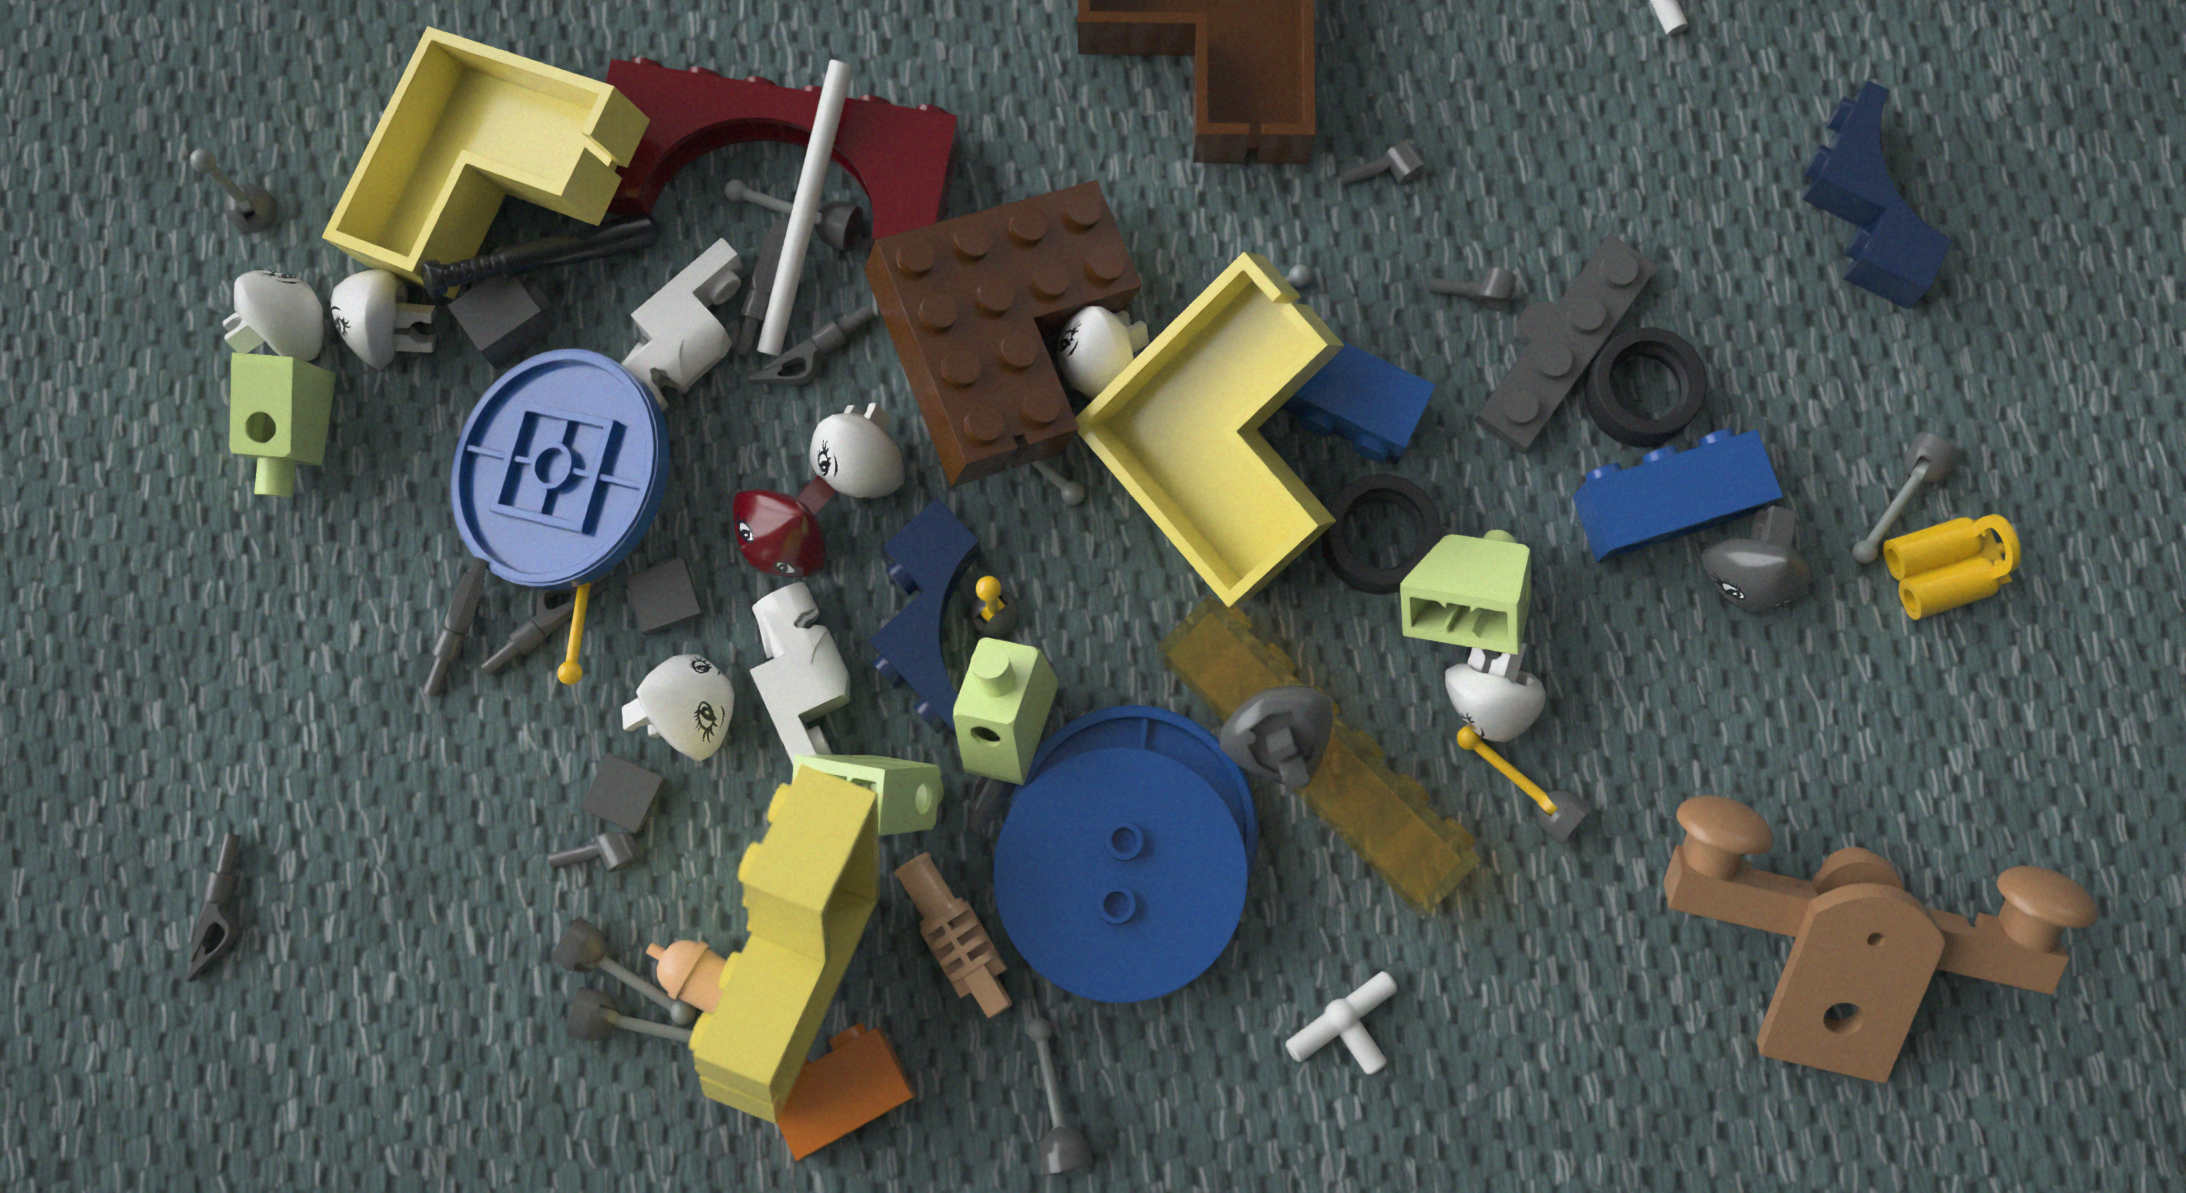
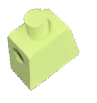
(279, 417)
(1470, 593)
(1006, 697)
(905, 788)

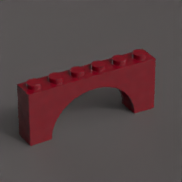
(892, 151)

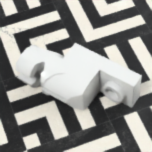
(680, 328)
(806, 670)

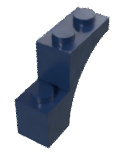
(1892, 247)
(932, 559)

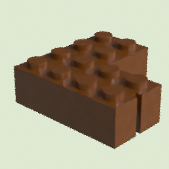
(1247, 68)
(972, 313)

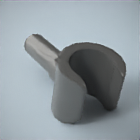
(1400, 159)
(1492, 294)
(614, 848)

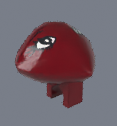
(781, 531)

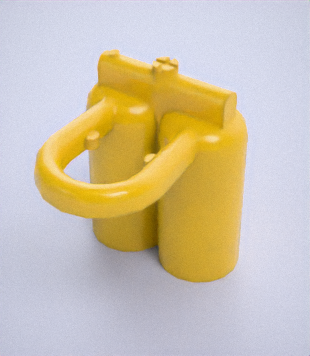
(1952, 563)

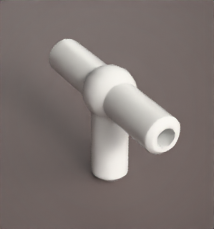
(1342, 1019)

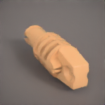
(956, 936)

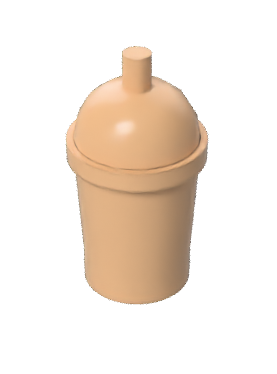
(690, 972)

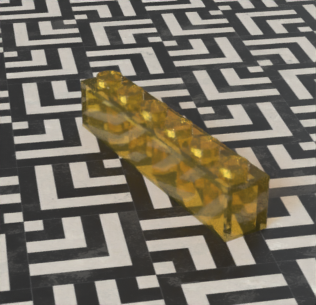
(1353, 790)

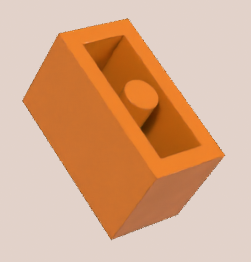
(843, 1090)

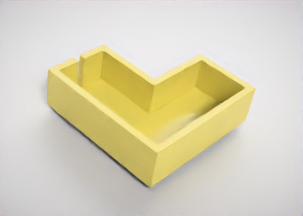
(467, 134)
(1187, 422)
(807, 909)

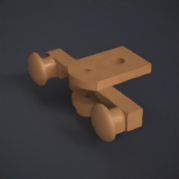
(1862, 936)

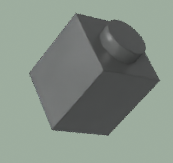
(503, 317)

